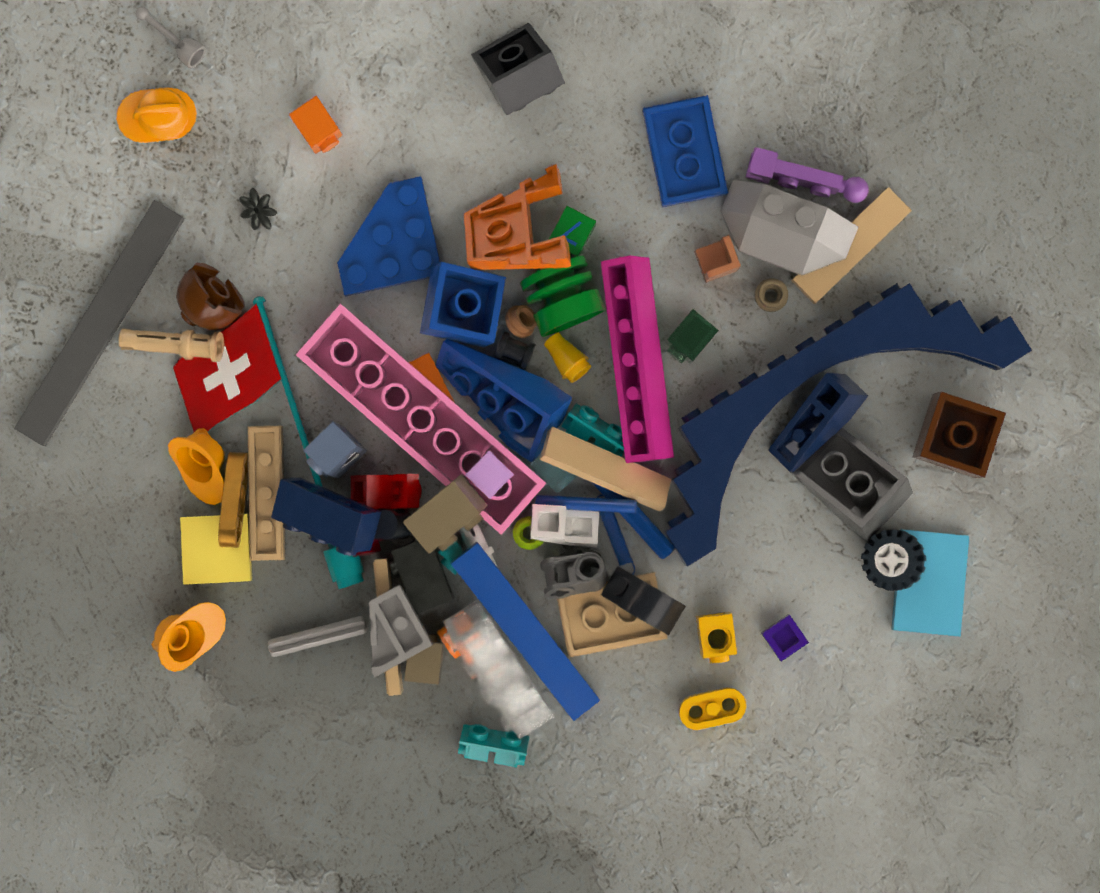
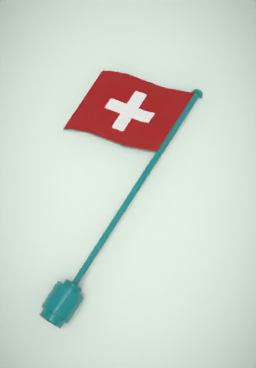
(243, 375)

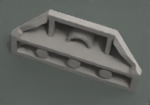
(785, 228)

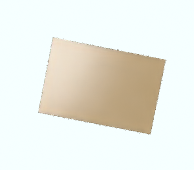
(599, 625)

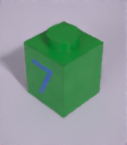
(576, 229)

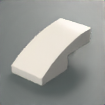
(564, 526)

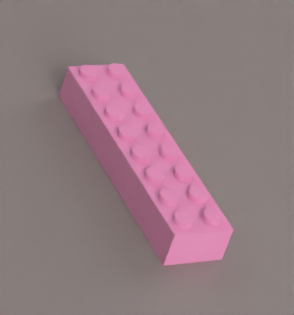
(414, 412)

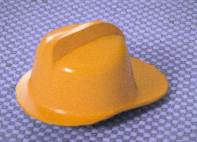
(156, 115)
(199, 463)
(188, 635)

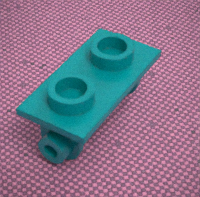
(585, 422)
(478, 740)

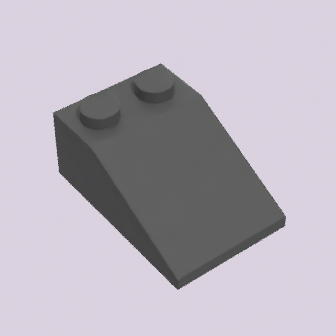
(854, 483)

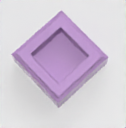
(489, 474)

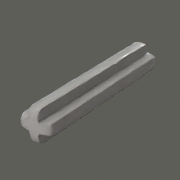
(317, 636)

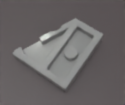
(395, 630)

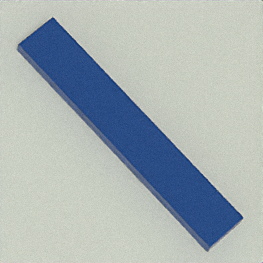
(525, 631)

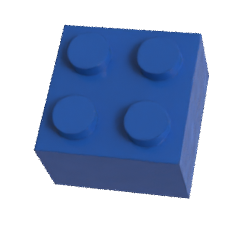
(462, 304)

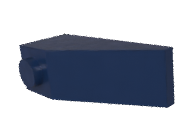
(818, 419)

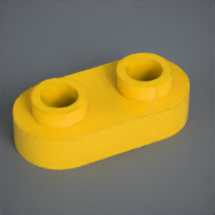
(712, 710)

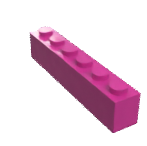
(637, 359)

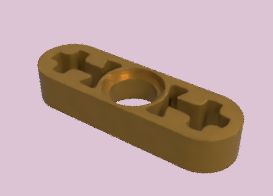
(233, 500)

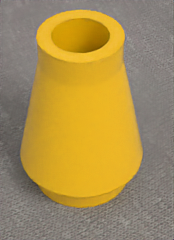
(567, 358)

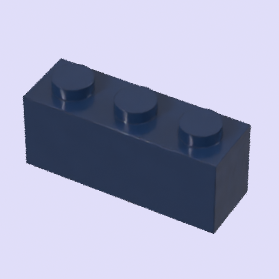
(325, 516)

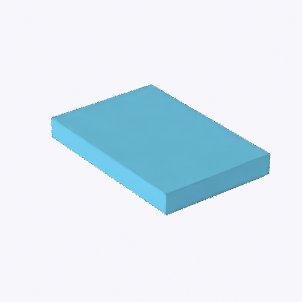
(937, 599)

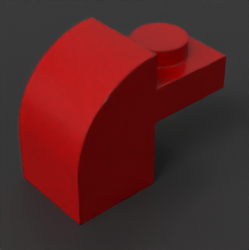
(386, 490)

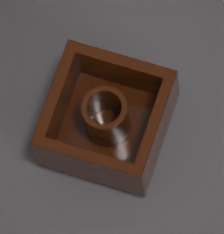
(959, 435)

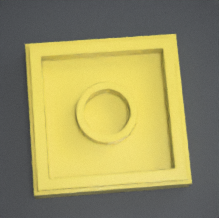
(203, 557)

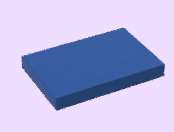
(684, 151)

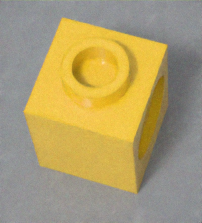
(710, 622)

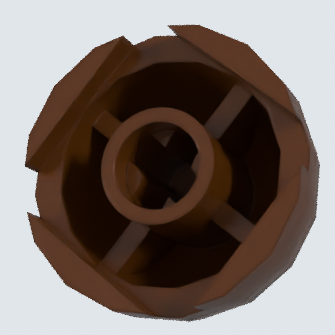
(206, 299)

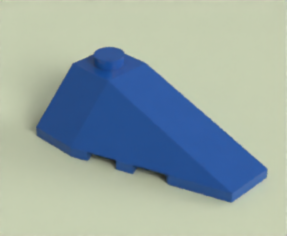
(512, 398)

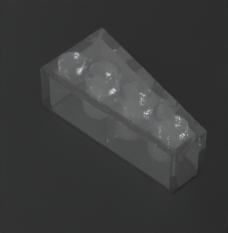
(497, 669)

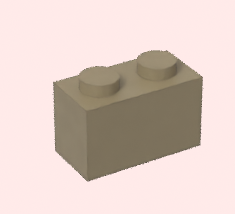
(445, 514)

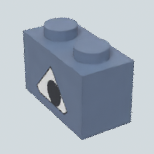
(333, 451)

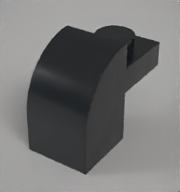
(643, 600)

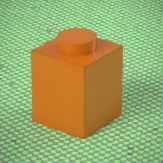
(316, 125)

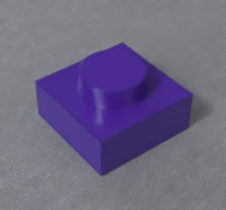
(784, 637)

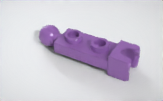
(765, 166)

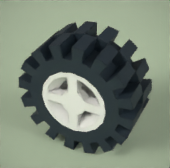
(881, 560)

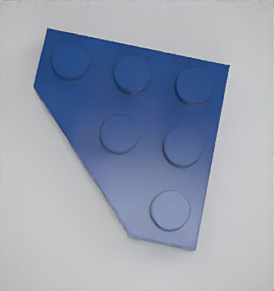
(393, 242)

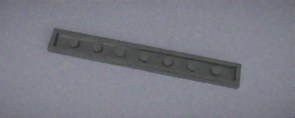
(99, 323)

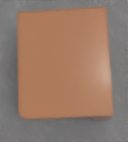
(717, 259)

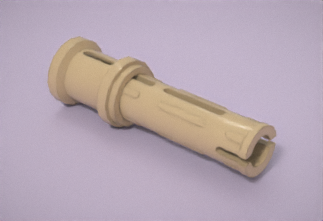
(186, 344)

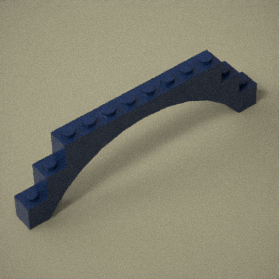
(889, 326)

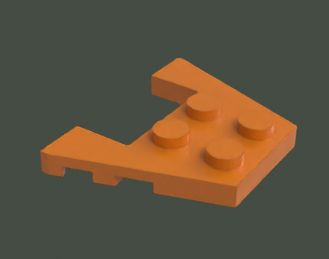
(501, 229)

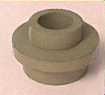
(780, 289)

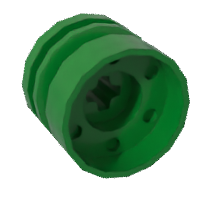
(563, 297)

